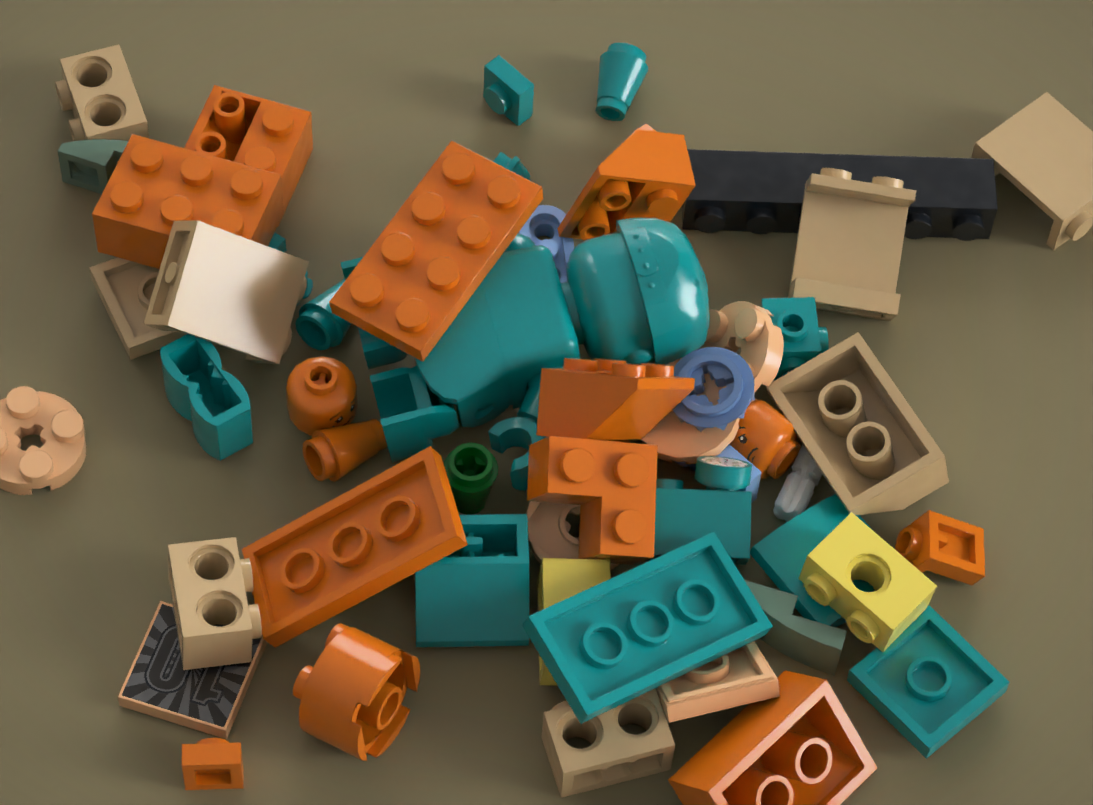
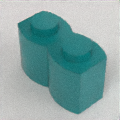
(207, 396)

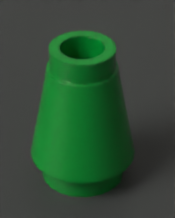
(471, 476)

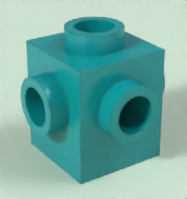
(799, 329)

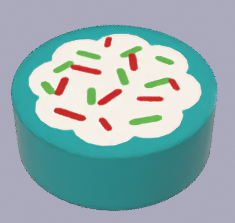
(723, 472)

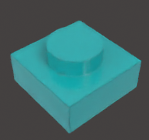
(508, 91)

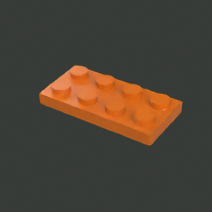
(436, 250)
(354, 546)

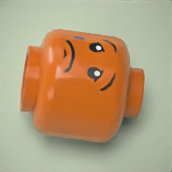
(321, 394)
(766, 439)

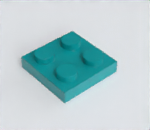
(928, 682)

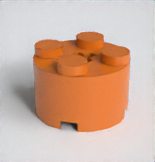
(356, 692)

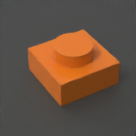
(212, 765)

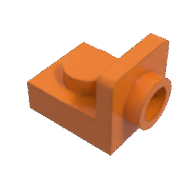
(944, 547)

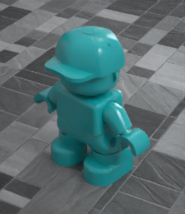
(624, 299)

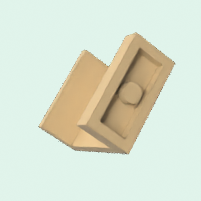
(1050, 161)
(851, 244)
(227, 291)

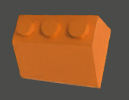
(780, 752)

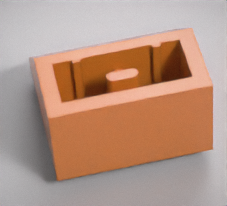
(255, 135)
(639, 179)
(607, 398)

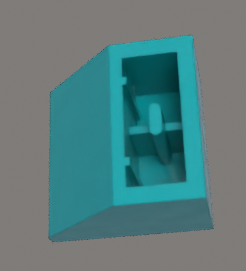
(479, 590)

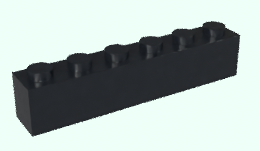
(767, 189)

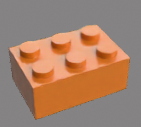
(171, 184)

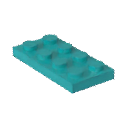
(646, 626)

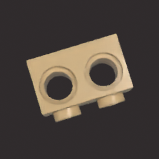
(100, 96)
(206, 603)
(613, 753)

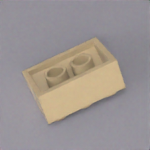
(860, 429)

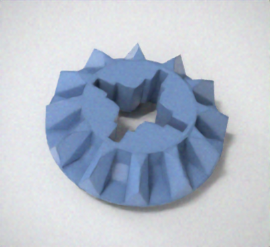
(726, 370)

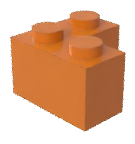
(609, 483)

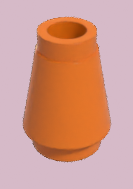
(342, 448)

